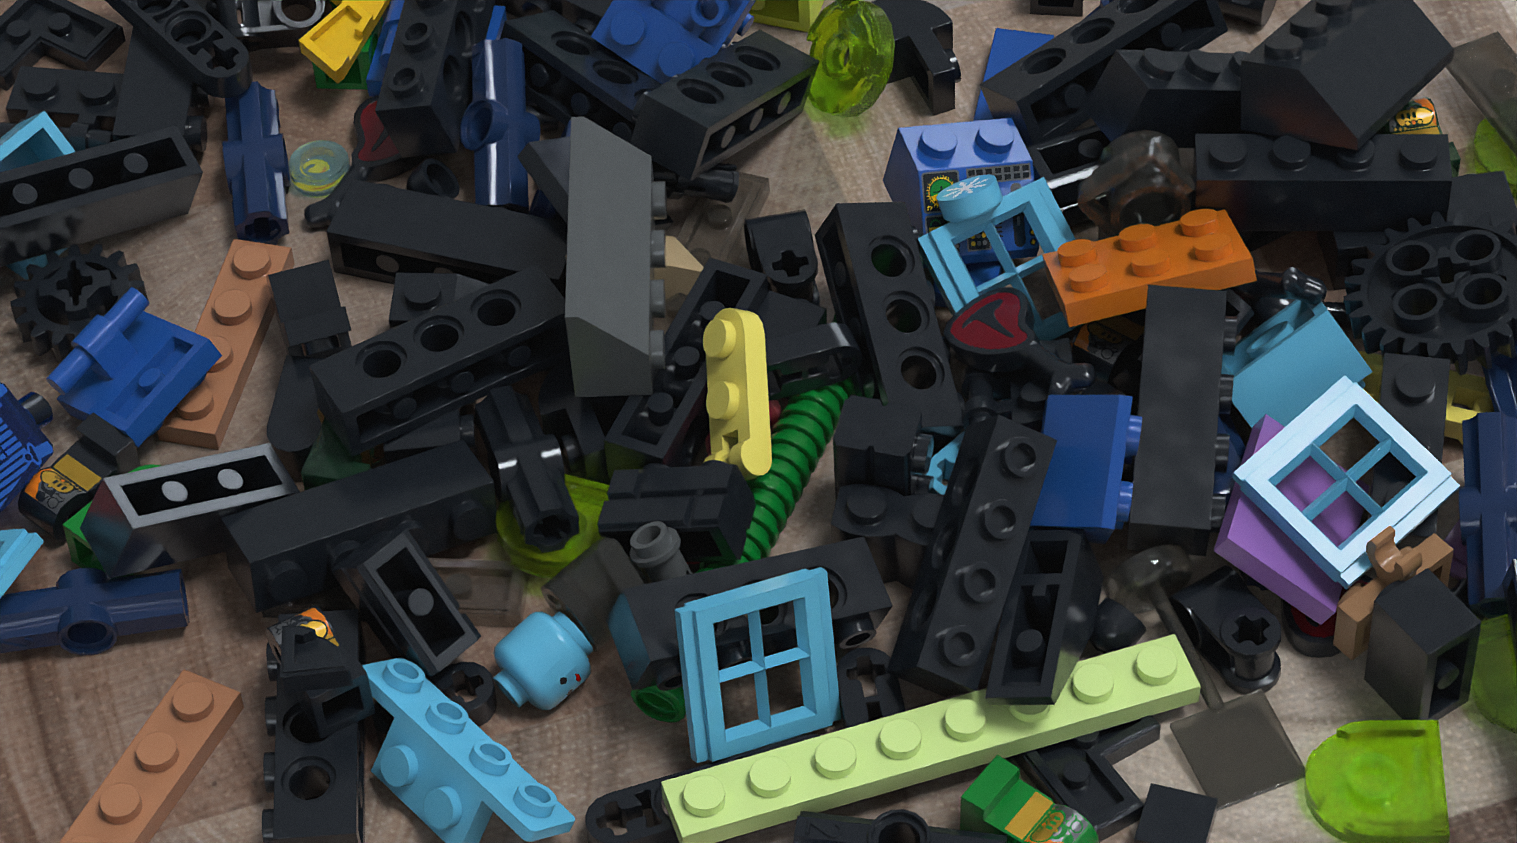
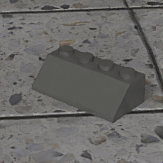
(612, 264)

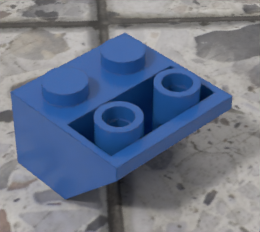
(1087, 464)

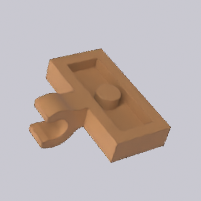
(1357, 604)

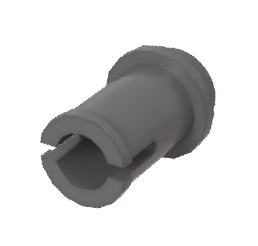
(658, 552)

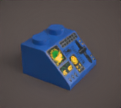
(940, 155)

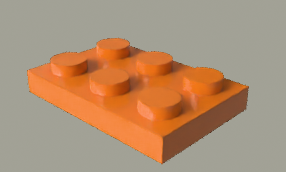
(1115, 272)

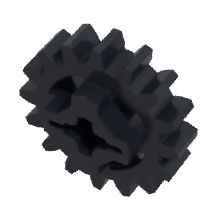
(69, 295)

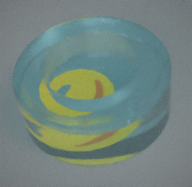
(318, 167)

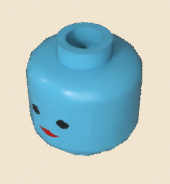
(542, 660)

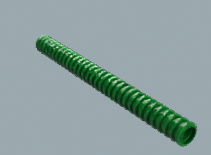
(796, 447)

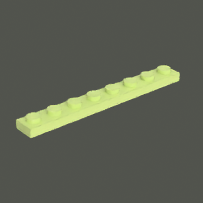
(924, 745)

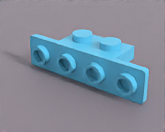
(451, 767)

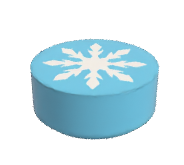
(970, 198)

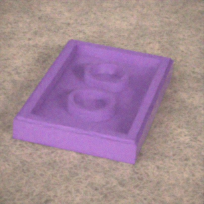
(1267, 554)

